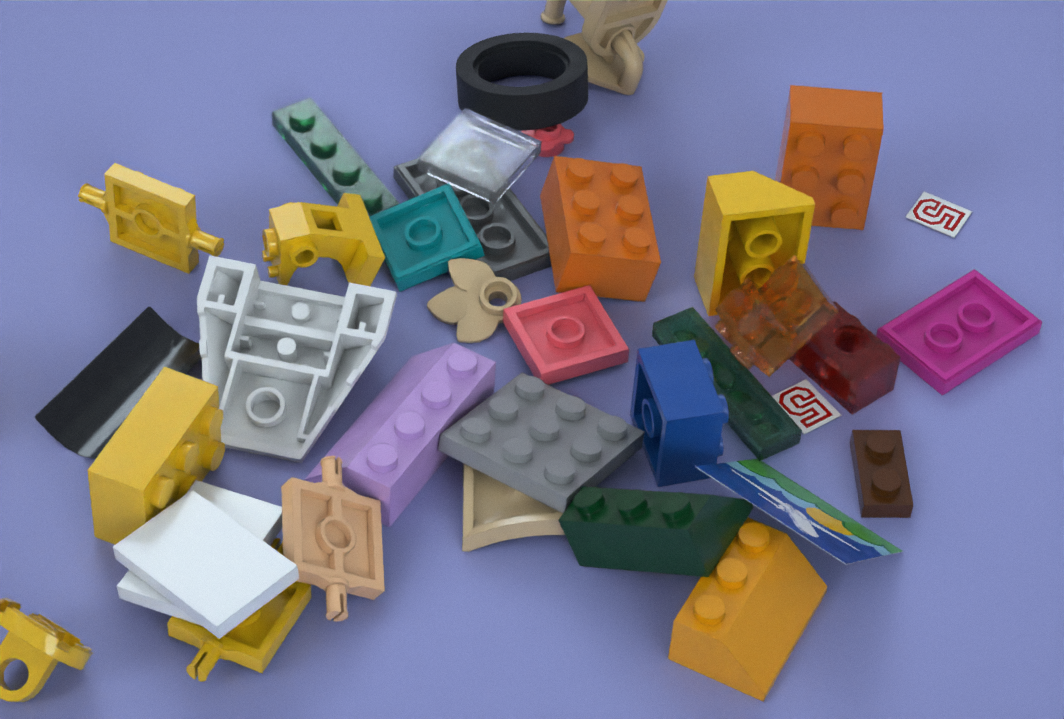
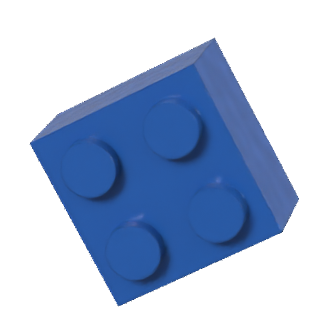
(677, 411)

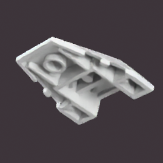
(283, 354)

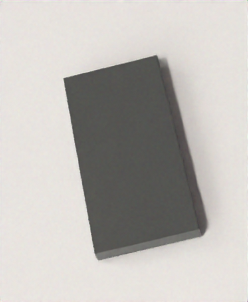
(506, 230)

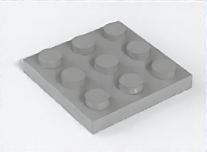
(541, 441)

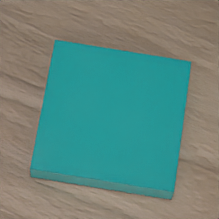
(424, 236)

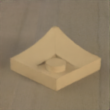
(501, 513)

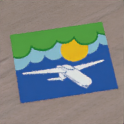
(800, 510)

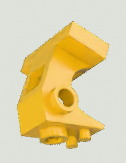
(308, 231)

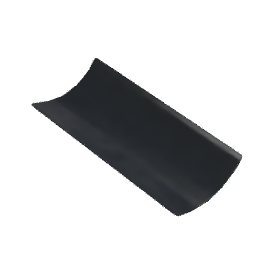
(112, 384)

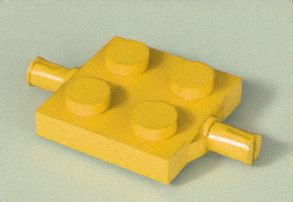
(151, 218)
(250, 642)

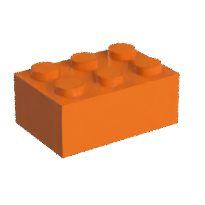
(832, 151)
(599, 228)

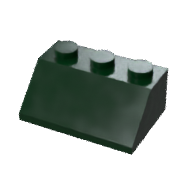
(652, 529)

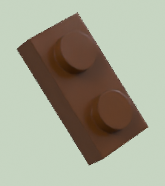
(881, 474)

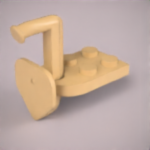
(611, 37)

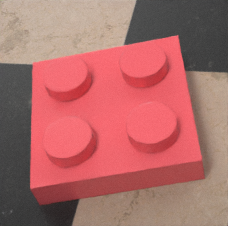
(565, 335)

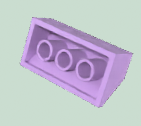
(397, 437)

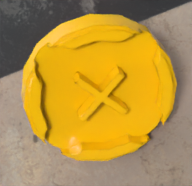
(39, 645)

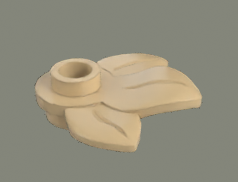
(469, 299)

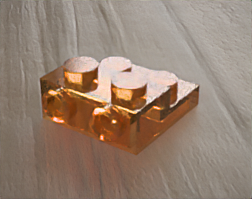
(774, 319)

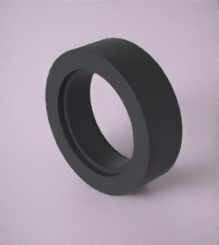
(517, 55)

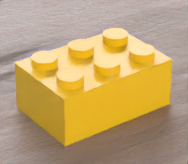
(156, 454)

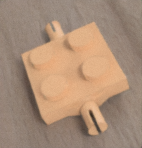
(333, 537)

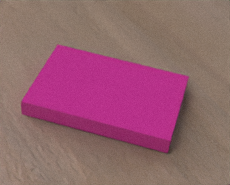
(959, 331)

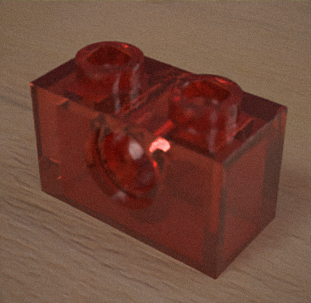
(848, 362)

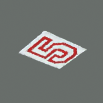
(939, 214)
(806, 406)

